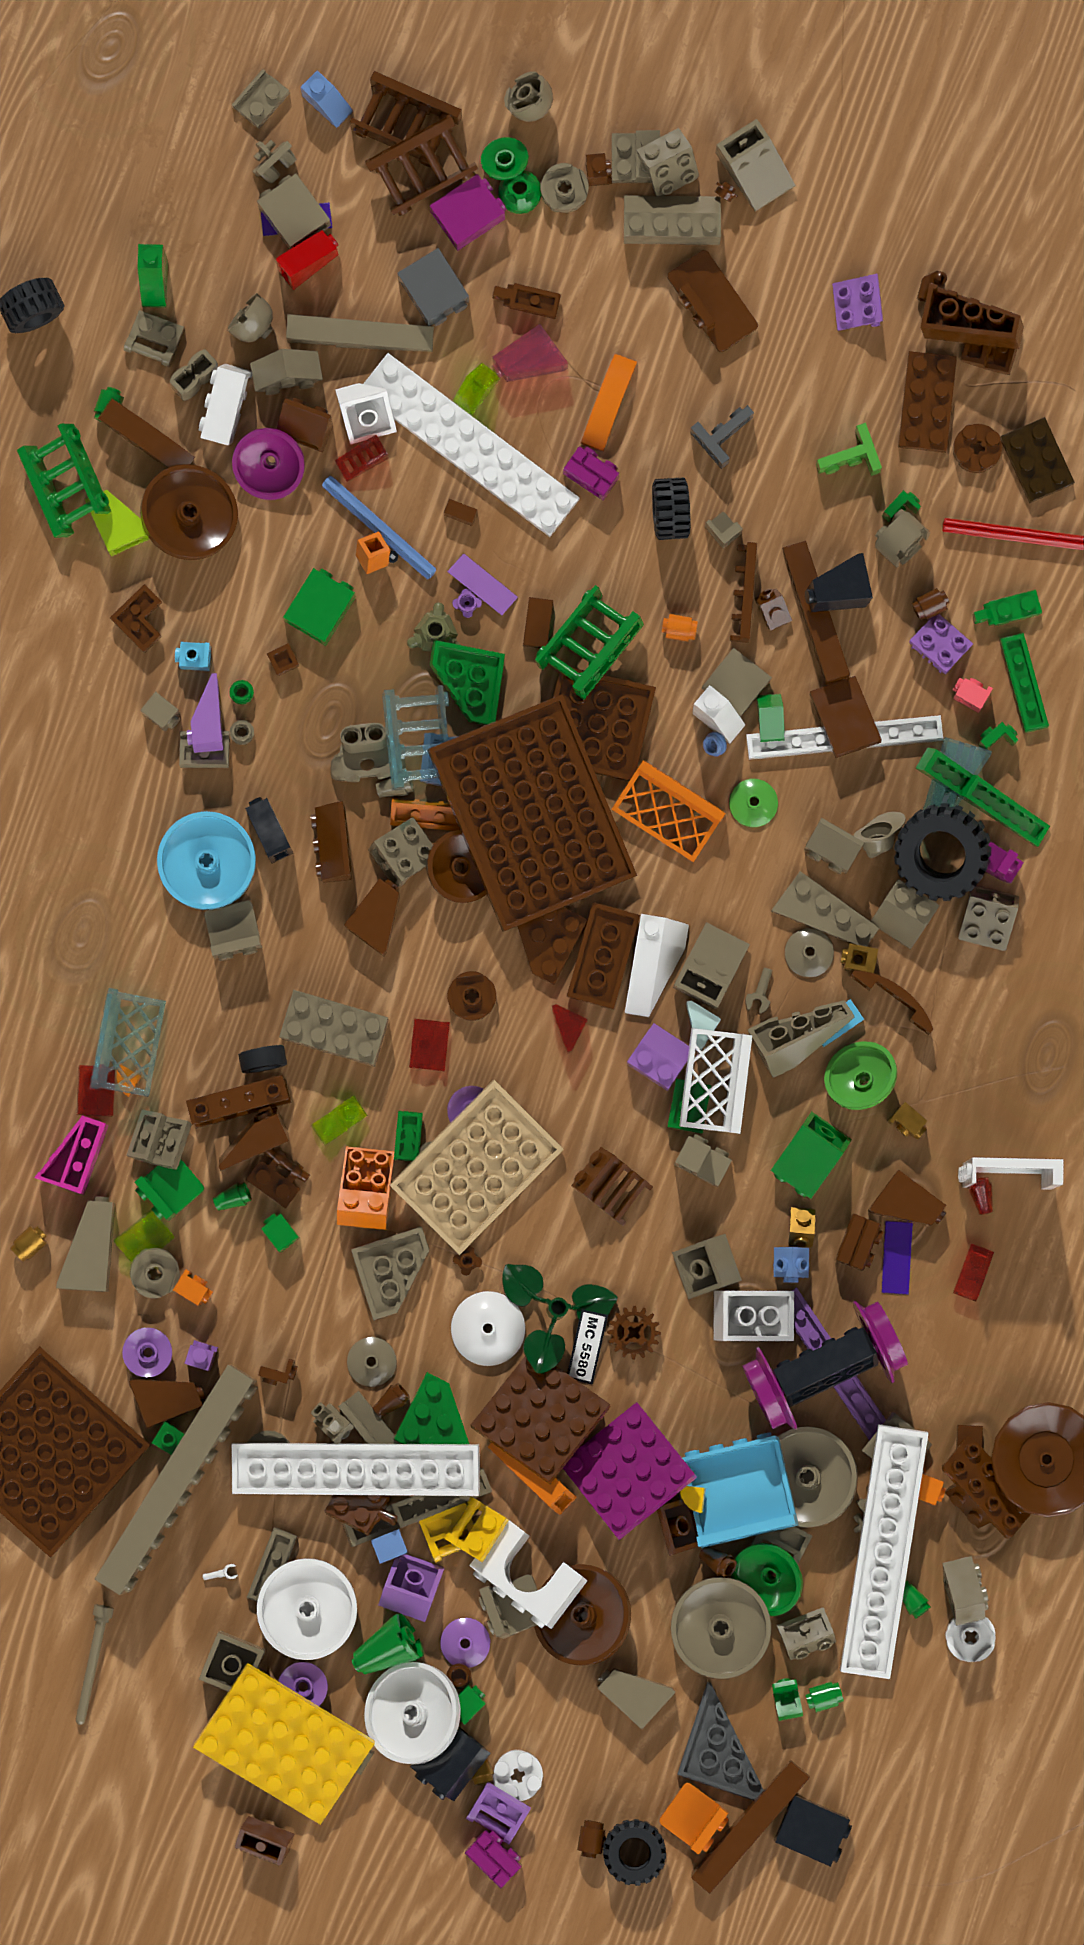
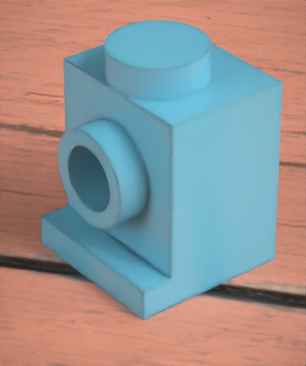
(200, 662)

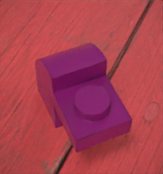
(1003, 864)

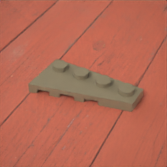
(816, 907)

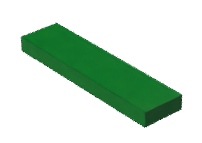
(1024, 683)

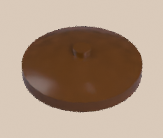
(189, 512)
(593, 1622)

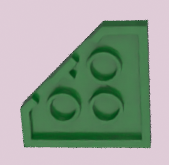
(470, 678)
(432, 1416)

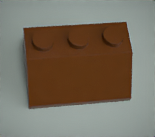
(332, 843)

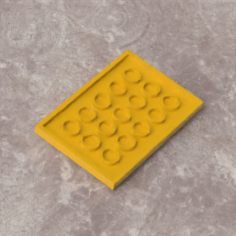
(284, 1743)

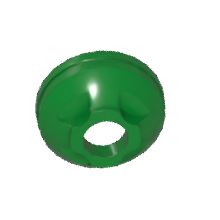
(523, 202)

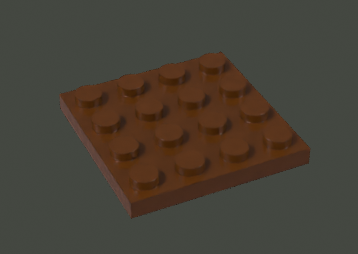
(610, 722)
(540, 1418)

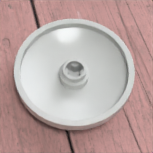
(307, 1609)
(412, 1713)

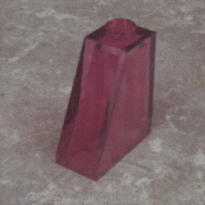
(529, 357)

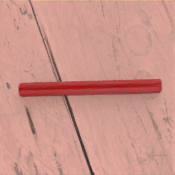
(1013, 534)

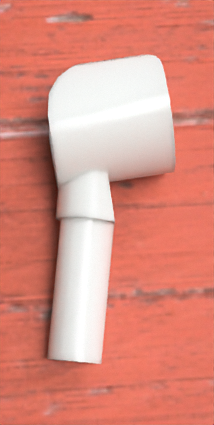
(220, 1573)

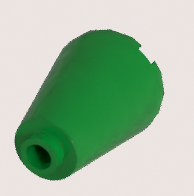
(388, 1647)

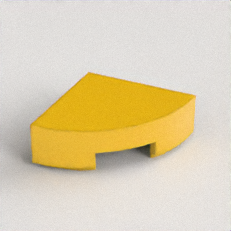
(694, 1497)

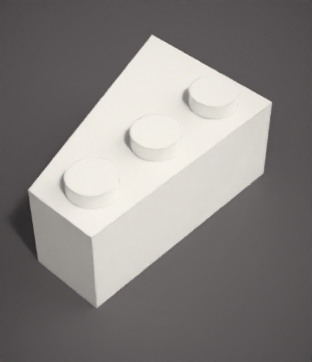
(224, 403)

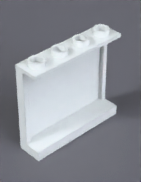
(1049, 1168)

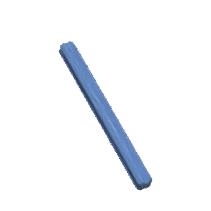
(375, 524)

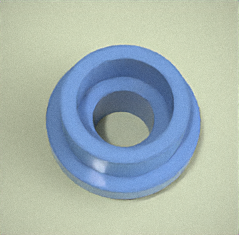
(714, 744)

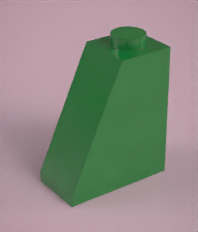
(152, 275)

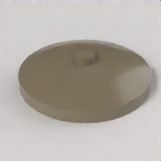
(819, 1474)
(720, 1627)

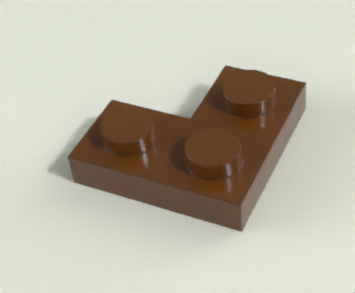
(132, 618)

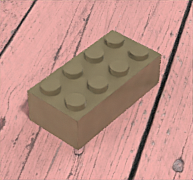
(334, 1028)

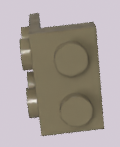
(669, 162)
(233, 930)
(505, 1618)

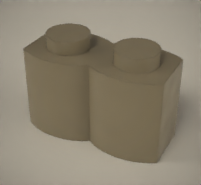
(188, 379)

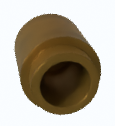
(29, 1243)

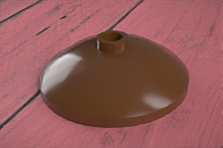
(443, 876)

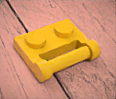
(438, 1526)
(483, 1533)

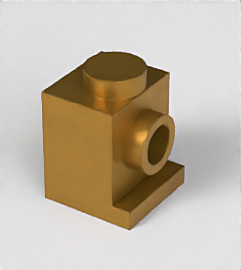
(868, 955)
(908, 1121)

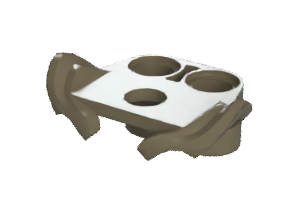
(346, 764)

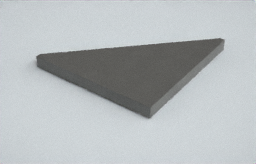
(715, 1752)

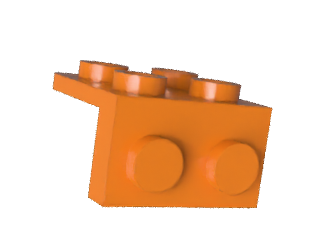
(694, 1818)

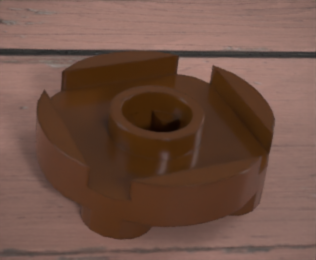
(965, 454)
(461, 987)

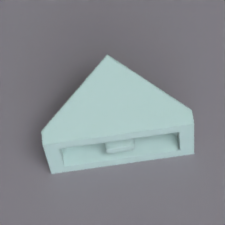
(701, 1019)

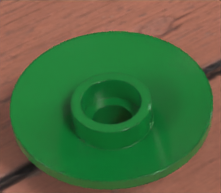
(501, 151)

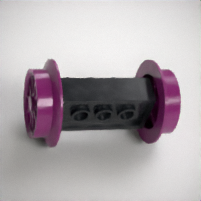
(826, 1366)

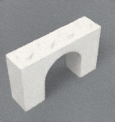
(544, 1604)

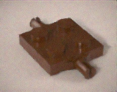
(360, 1511)

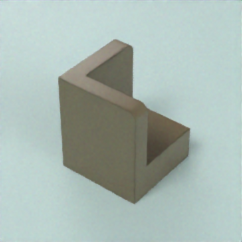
(723, 529)

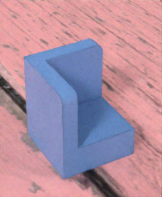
(389, 1546)

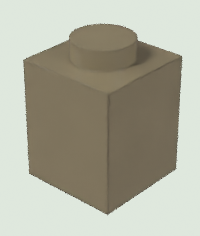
(161, 712)

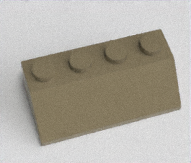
(672, 220)

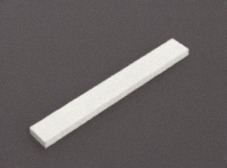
(815, 740)

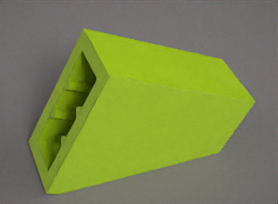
(119, 528)

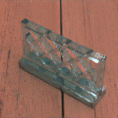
(106, 1040)

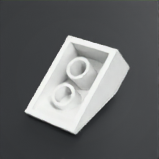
(754, 1315)

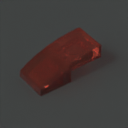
(973, 1272)

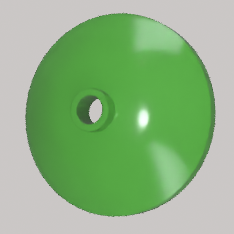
(856, 1065)

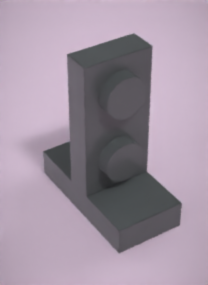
(721, 433)

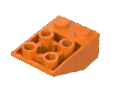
(365, 1188)

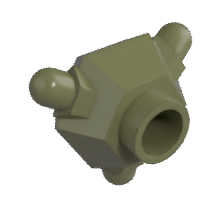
(433, 627)

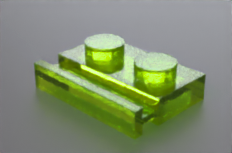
(144, 1234)

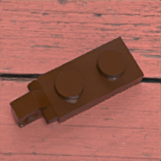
(528, 299)

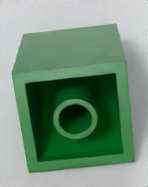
(810, 1155)

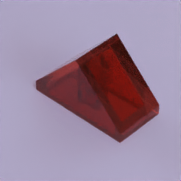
(569, 1025)

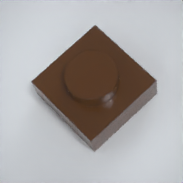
(283, 659)

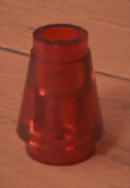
(982, 1195)

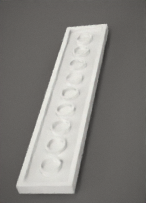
(473, 447)
(356, 1469)
(884, 1551)

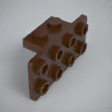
(712, 301)
(977, 1491)

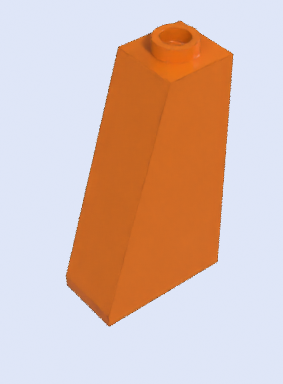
(555, 1495)

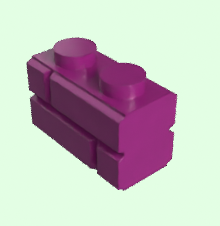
(591, 472)
(494, 1858)

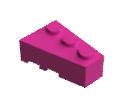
(75, 1157)

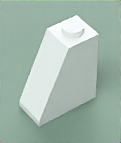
(718, 714)

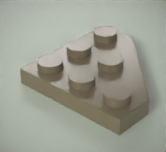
(389, 1269)

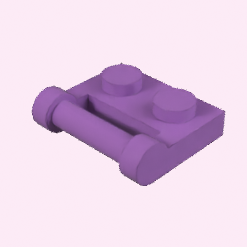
(502, 1807)

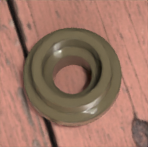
(241, 724)

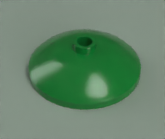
(754, 1569)

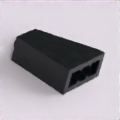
(841, 587)
(268, 829)

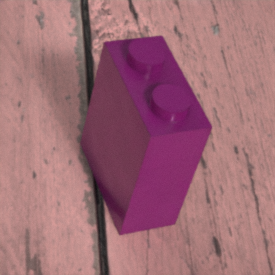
(468, 211)

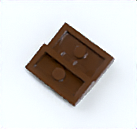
(989, 357)

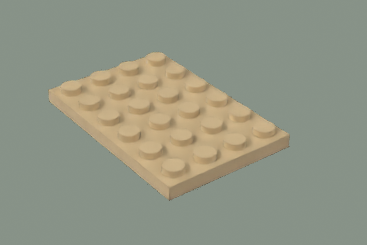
(476, 1167)

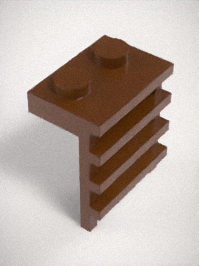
(599, 1177)

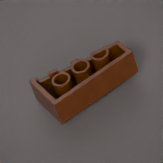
(967, 320)

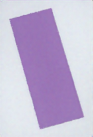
(482, 584)

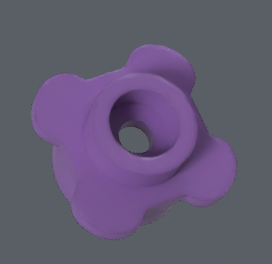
(467, 609)

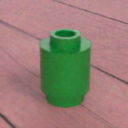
(104, 398)
(824, 1696)

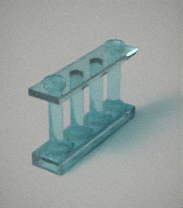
(396, 727)

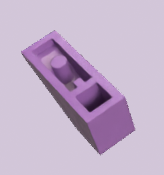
(206, 721)

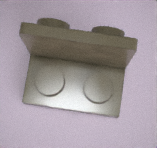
(402, 851)
(989, 918)

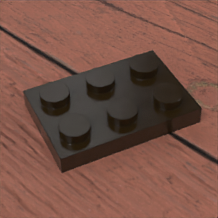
(1037, 460)

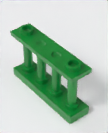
(42, 481)
(600, 662)

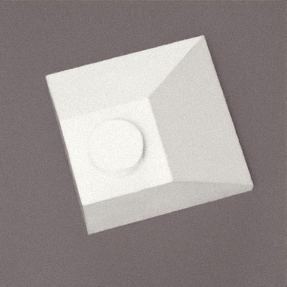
(365, 412)

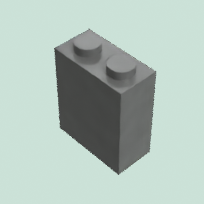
(434, 288)

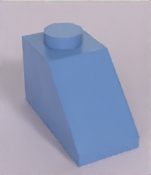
(326, 99)

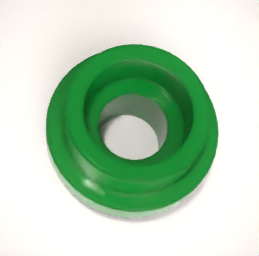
(241, 684)

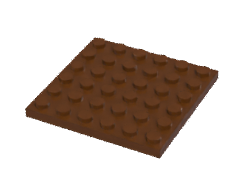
(58, 1451)

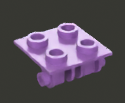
(858, 302)
(940, 643)

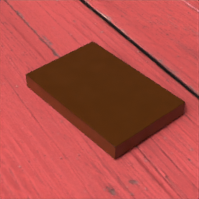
(845, 716)

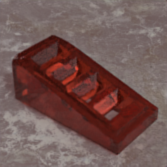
(365, 446)

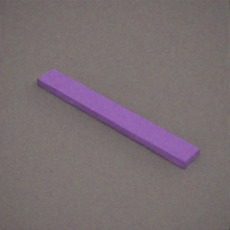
(850, 1391)

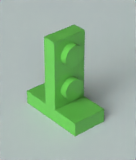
(853, 456)

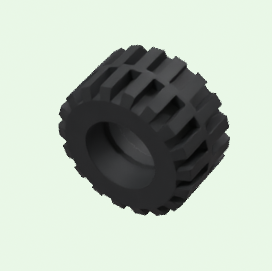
(31, 305)
(671, 508)
(642, 1873)

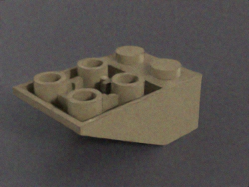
(755, 165)
(711, 966)

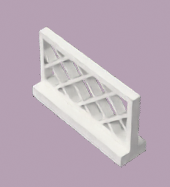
(736, 1086)

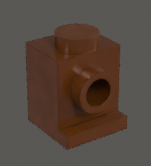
(598, 170)

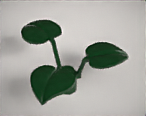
(542, 1348)

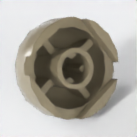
(529, 97)
(253, 320)

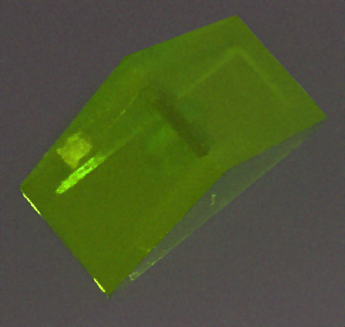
(476, 388)

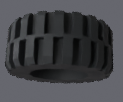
(926, 879)

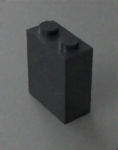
(453, 1767)
(813, 1830)

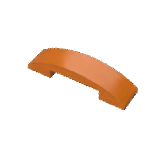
(608, 402)

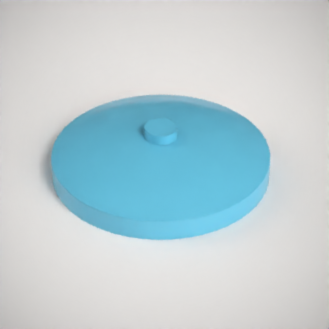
(206, 860)

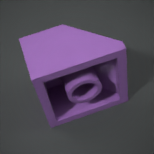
(659, 1057)
(411, 1586)

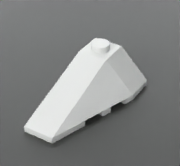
(655, 957)

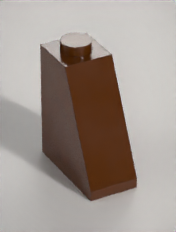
(376, 916)
(908, 1202)
(166, 1399)

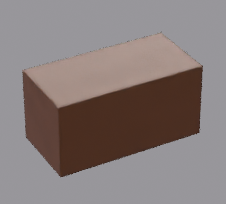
(460, 512)

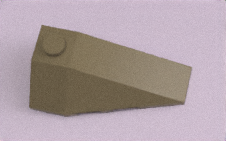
(791, 1040)

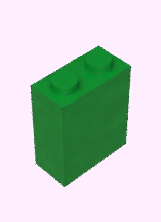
(320, 606)

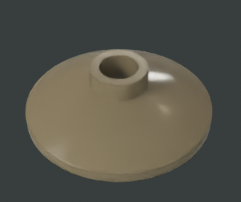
(809, 965)
(384, 1366)

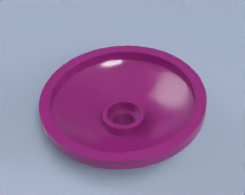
(259, 475)

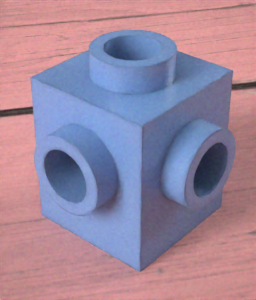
(791, 1263)

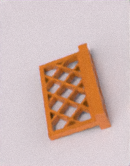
(679, 792)

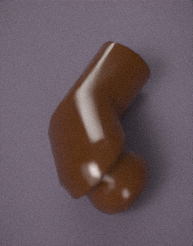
(937, 277)

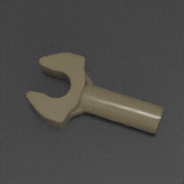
(760, 992)

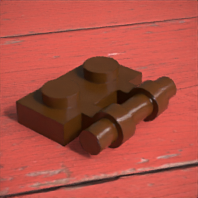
(273, 1183)

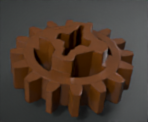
(642, 1341)

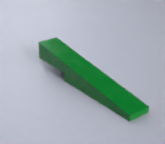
(982, 796)

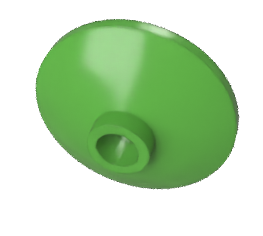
(753, 815)

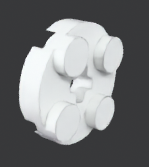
(971, 1651)
(524, 1762)

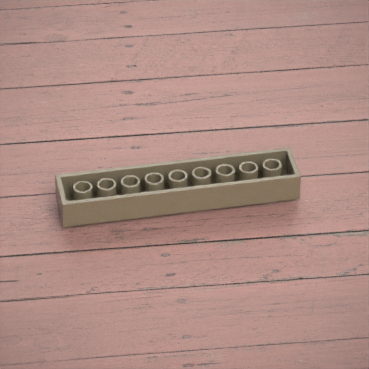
(176, 1479)

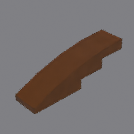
(144, 435)

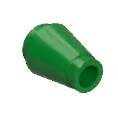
(233, 1197)
(914, 1601)

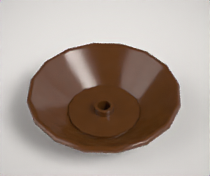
(1018, 1463)

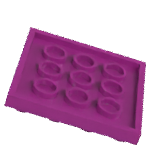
(628, 1471)

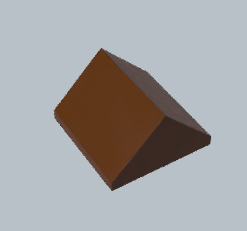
(678, 1527)

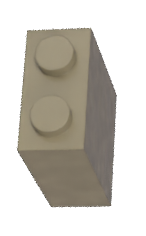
(293, 211)

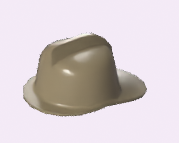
(880, 833)

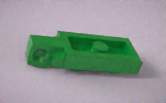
(1009, 609)

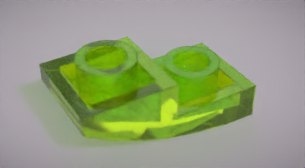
(339, 1120)

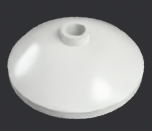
(491, 1347)

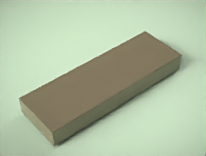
(274, 1556)

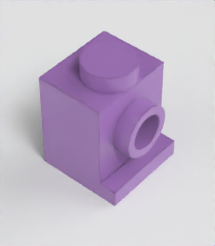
(201, 1355)

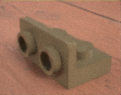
(807, 1634)

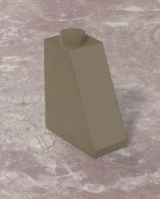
(634, 1695)

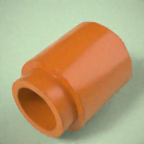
(679, 627)

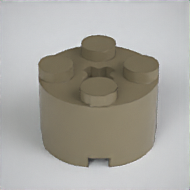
(901, 538)

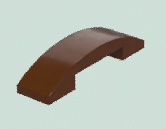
(919, 1017)

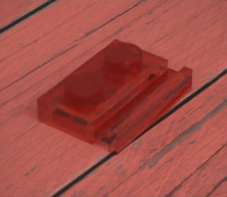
(429, 1045)
(94, 1101)

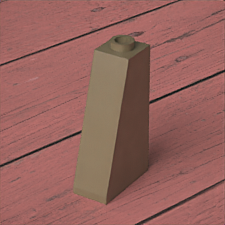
(90, 1252)

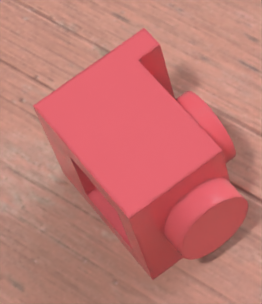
(971, 693)

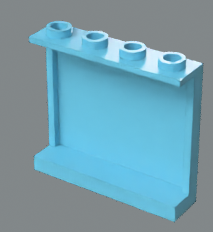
(744, 1490)

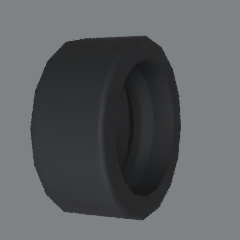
(262, 1059)

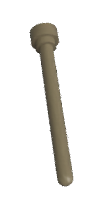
(102, 1615)

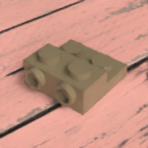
(625, 161)

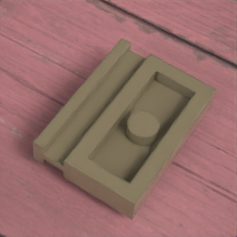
(260, 99)
(210, 759)

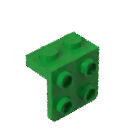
(169, 1189)

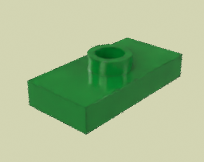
(408, 1135)

